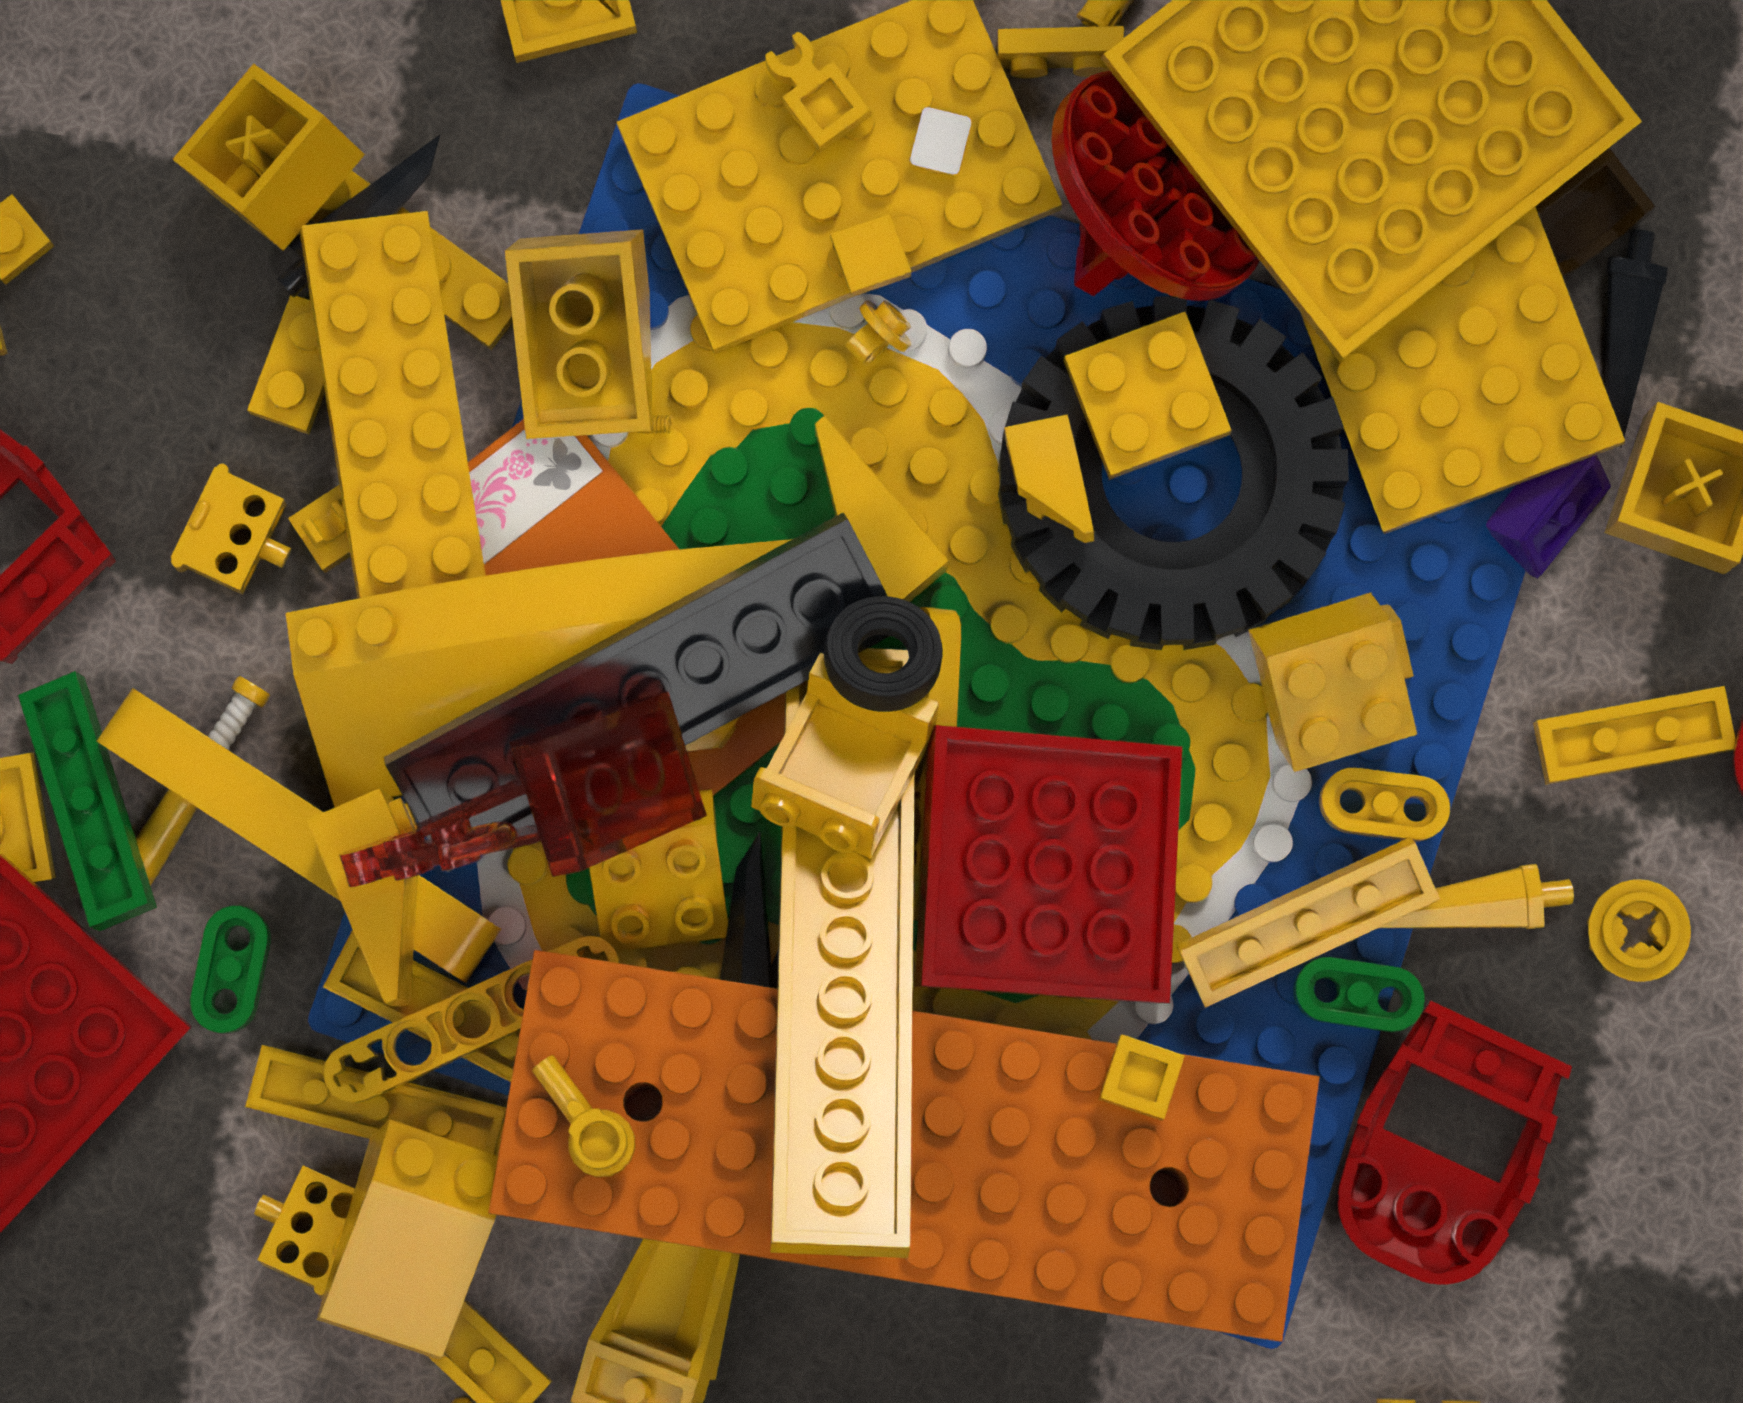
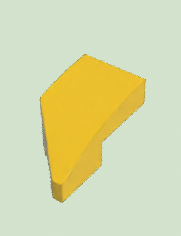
(1050, 473)

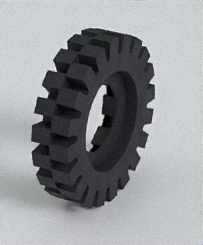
(1259, 552)

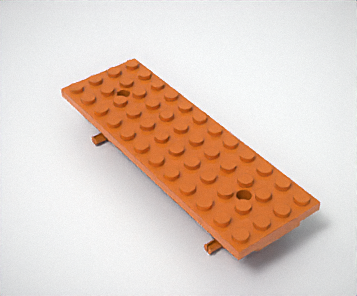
(1013, 1157)

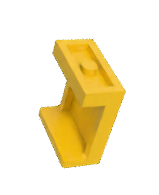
(842, 766)

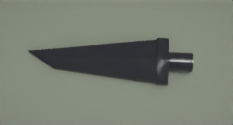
(380, 198)
(1631, 311)
(747, 937)

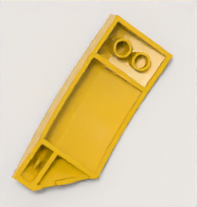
(421, 656)

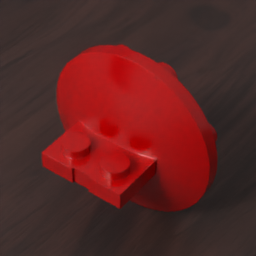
(1139, 201)

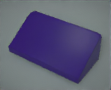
(1546, 512)

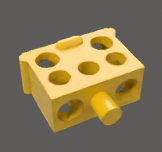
(216, 520)
(316, 1246)

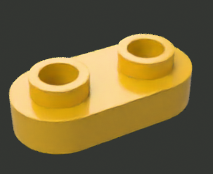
(1383, 804)

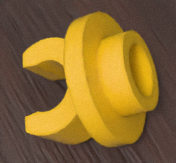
(884, 327)

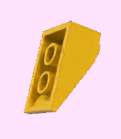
(582, 333)
(381, 910)
(411, 1239)

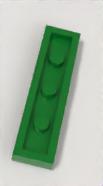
(87, 802)

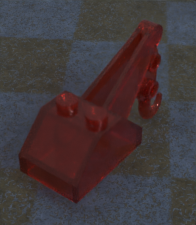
(590, 787)

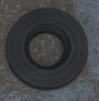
(883, 690)

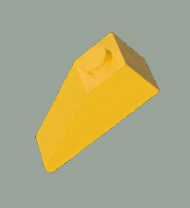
(889, 535)

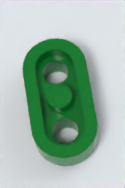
(225, 969)
(1358, 993)

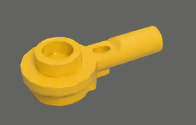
(598, 1139)

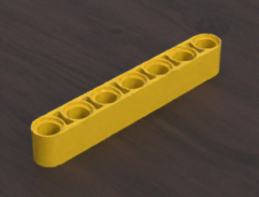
(275, 820)

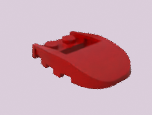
(54, 565)
(1421, 1207)

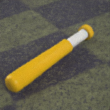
(173, 812)

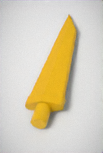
(1492, 901)

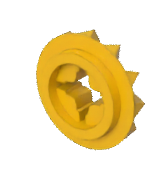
(1668, 929)

